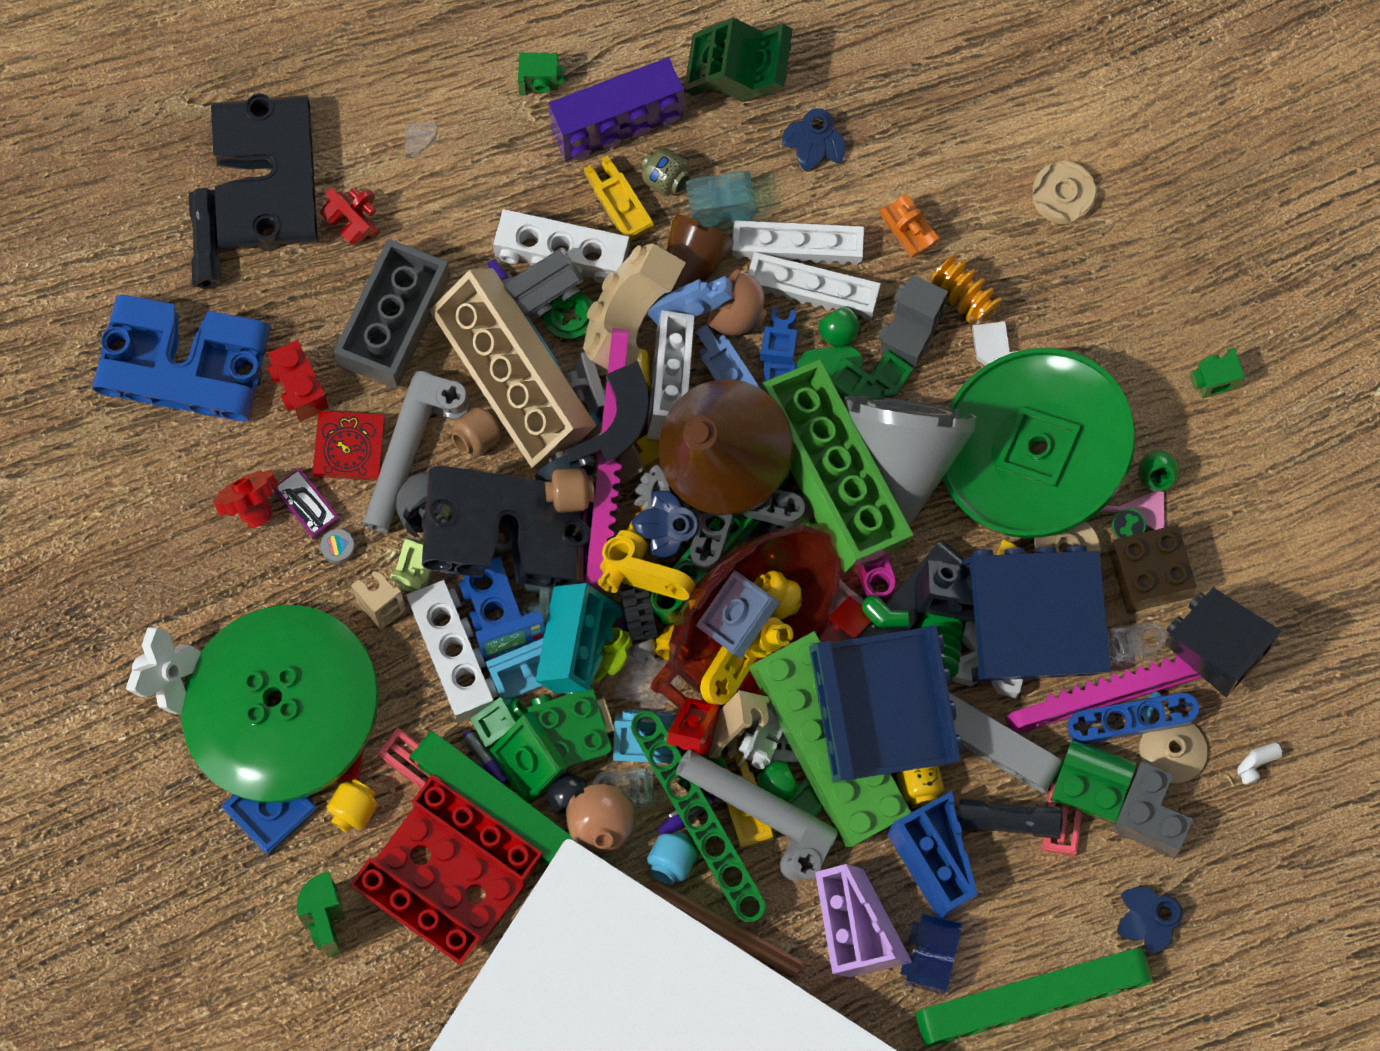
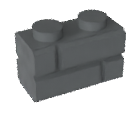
(544, 283)

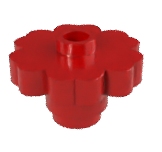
(248, 498)

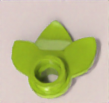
(614, 654)

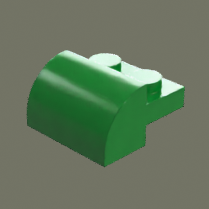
(1093, 781)
(317, 908)

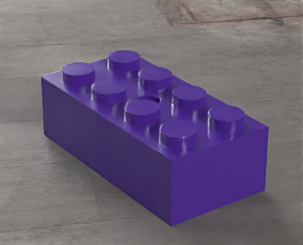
(617, 109)

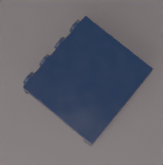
(1038, 614)
(885, 703)

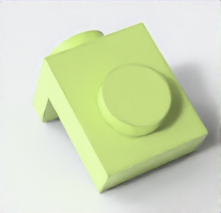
(409, 570)

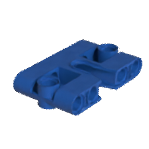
(204, 382)

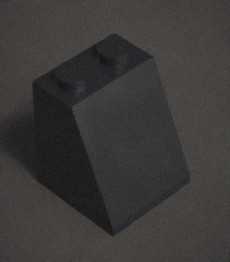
(1221, 639)

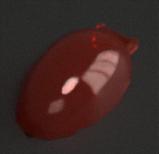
(795, 552)

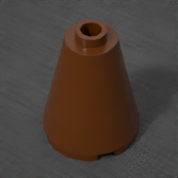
(698, 247)

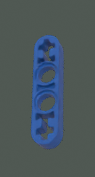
(1131, 713)

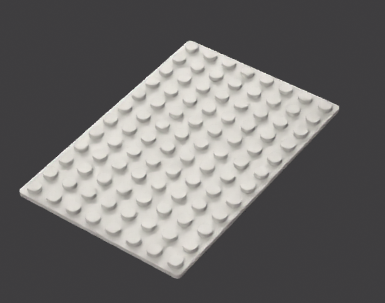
(624, 970)

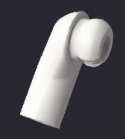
(1256, 758)

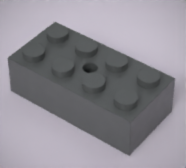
(400, 285)

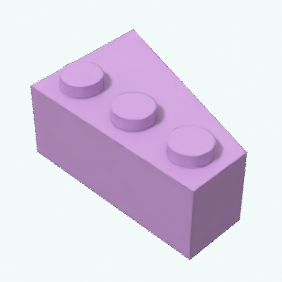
(856, 924)

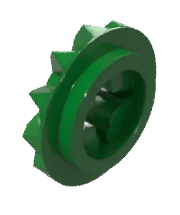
(575, 328)

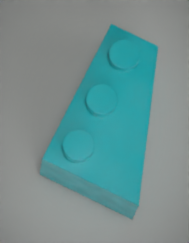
(574, 637)

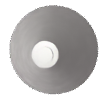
(910, 444)

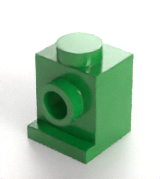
(539, 72)
(1218, 374)

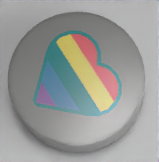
(337, 546)

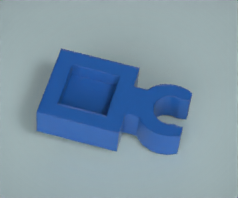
(780, 339)

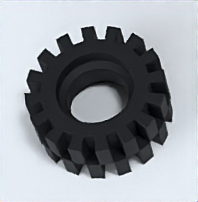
(638, 613)

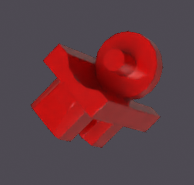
(340, 206)

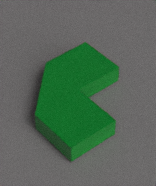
(883, 381)

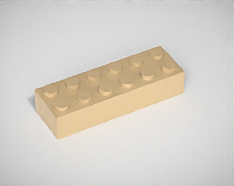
(512, 366)

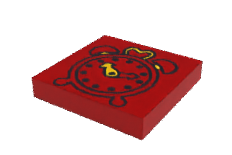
(348, 445)

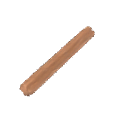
(731, 932)

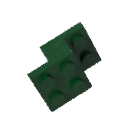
(738, 59)

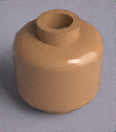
(476, 431)
(570, 490)

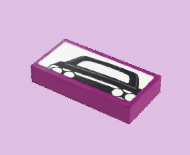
(306, 503)

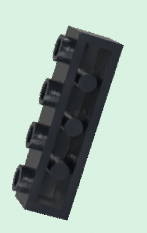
(945, 591)

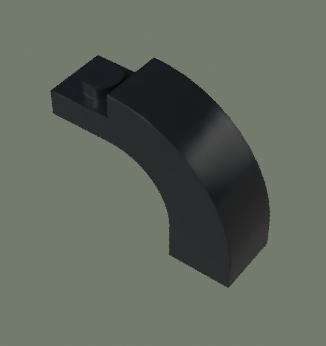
(632, 405)

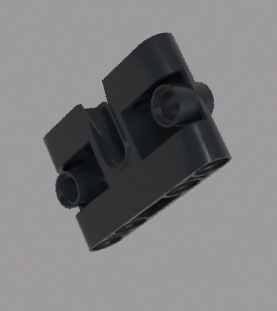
(277, 200)
(475, 507)

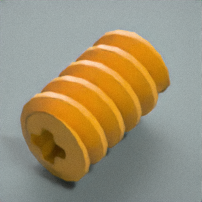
(965, 291)

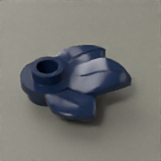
(814, 144)
(660, 524)
(1144, 920)

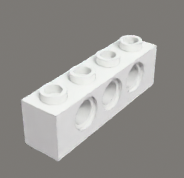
(548, 233)
(670, 367)
(427, 605)

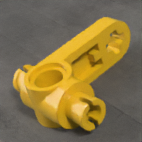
(625, 565)
(732, 670)

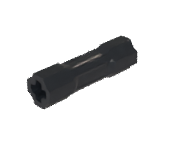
(205, 261)
(1036, 820)

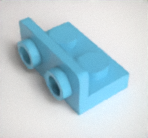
(625, 744)

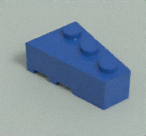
(935, 855)

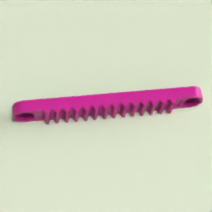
(606, 476)
(1103, 694)

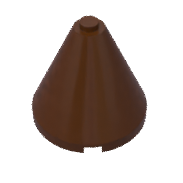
(725, 447)

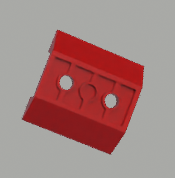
(466, 853)

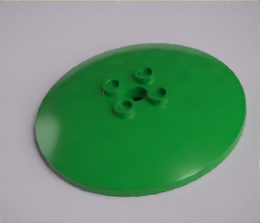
(1034, 399)
(310, 734)

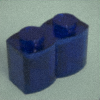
(932, 953)

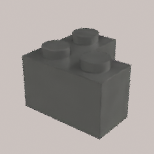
(917, 316)
(1144, 817)

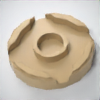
(1064, 192)

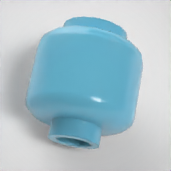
(671, 858)

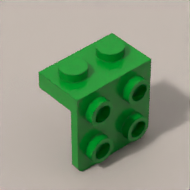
(573, 725)

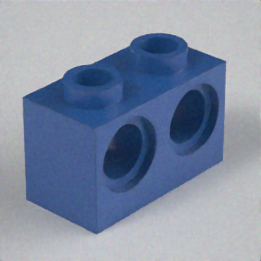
(496, 597)

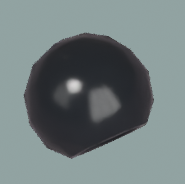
(563, 790)

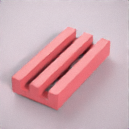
(390, 744)
(1059, 847)

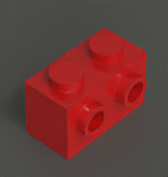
(298, 380)

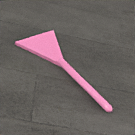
(1149, 505)

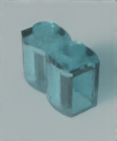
(721, 198)

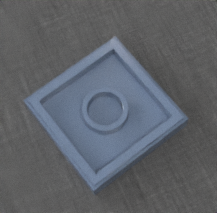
(737, 614)

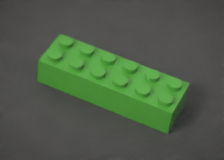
(837, 469)
(853, 806)

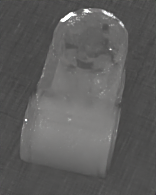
(1130, 645)
(630, 783)

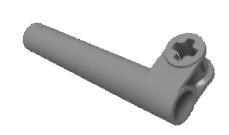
(425, 396)
(809, 835)

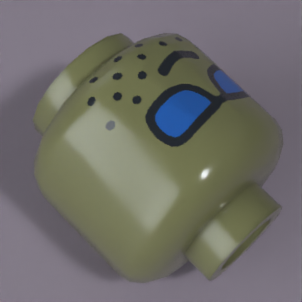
(665, 172)

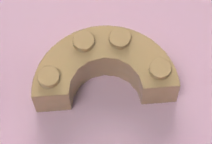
(627, 298)

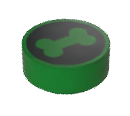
(1128, 523)

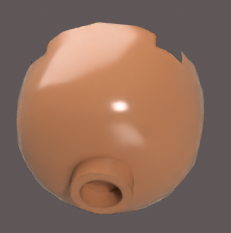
(742, 310)
(600, 818)

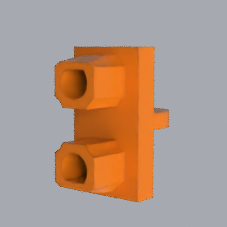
(909, 226)

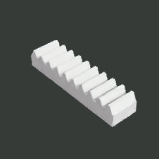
(798, 241)
(814, 285)

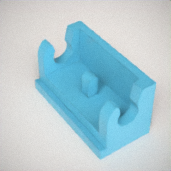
(516, 670)

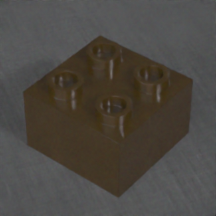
(1152, 568)

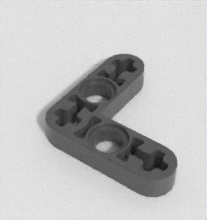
(717, 548)

